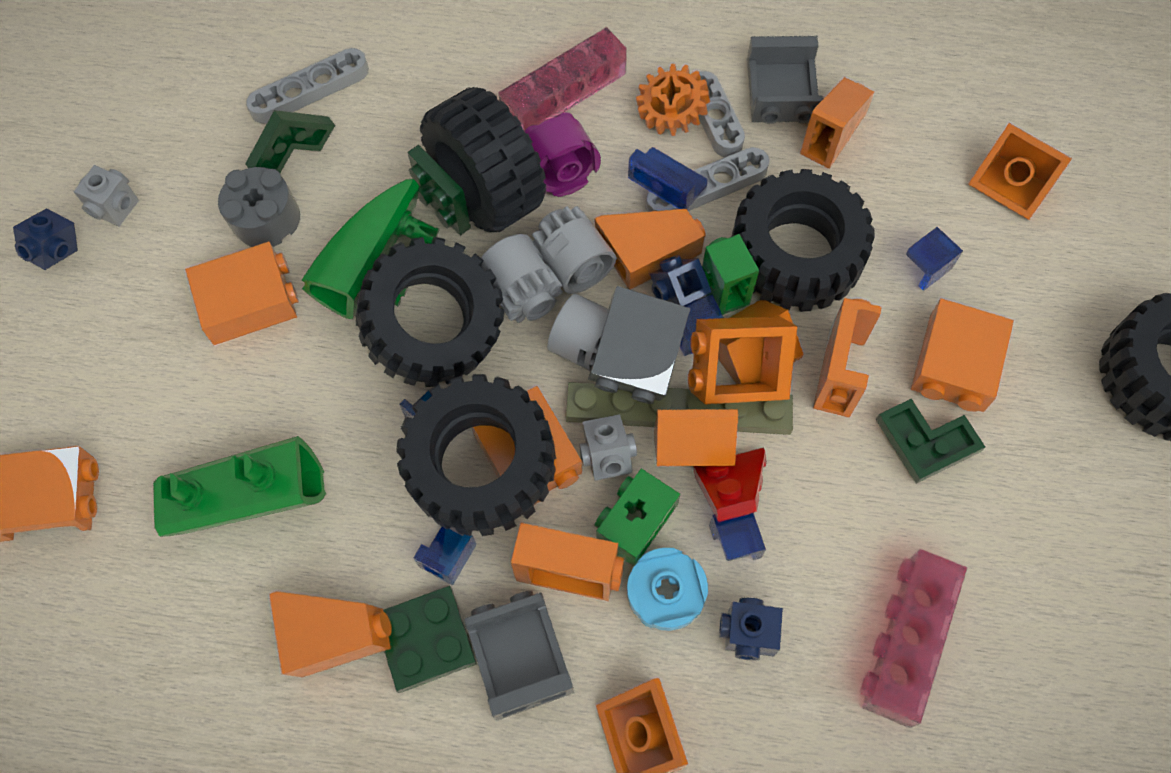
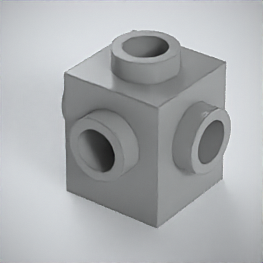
(106, 195)
(607, 447)

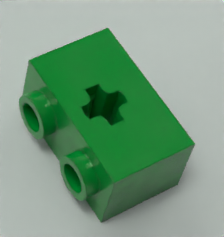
(730, 273)
(648, 496)

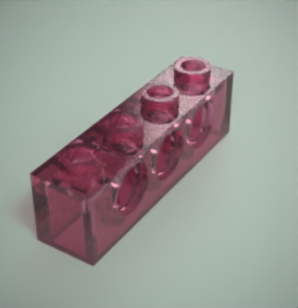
(566, 79)
(942, 583)

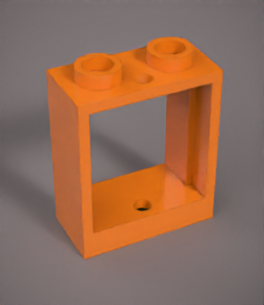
(776, 360)
(566, 562)

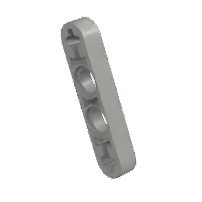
(305, 80)
(714, 190)

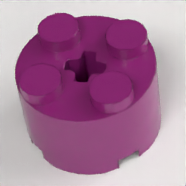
(564, 153)

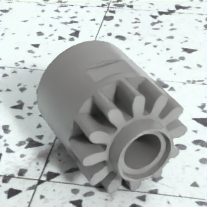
(573, 249)
(523, 277)
(578, 331)

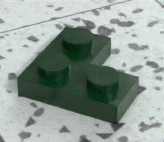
(289, 132)
(924, 449)

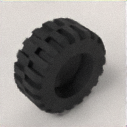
(486, 156)
(822, 206)
(439, 267)
(1134, 368)
(449, 414)

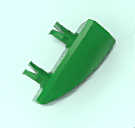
(343, 263)
(238, 488)

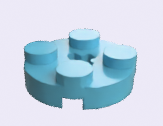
(654, 608)

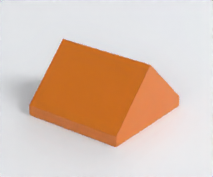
(1019, 171)
(744, 355)
(696, 437)
(642, 731)

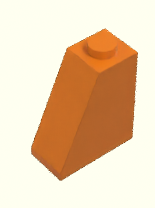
(835, 121)
(649, 238)
(325, 632)

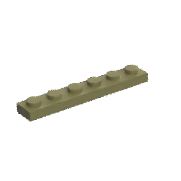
(590, 403)

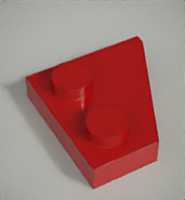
(733, 489)

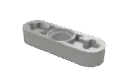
(715, 127)

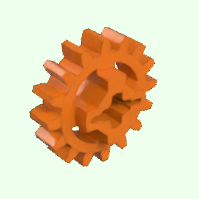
(673, 99)

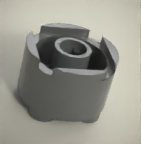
(258, 206)

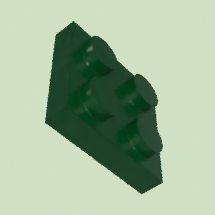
(439, 191)
(427, 640)

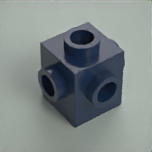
(45, 239)
(680, 281)
(764, 622)

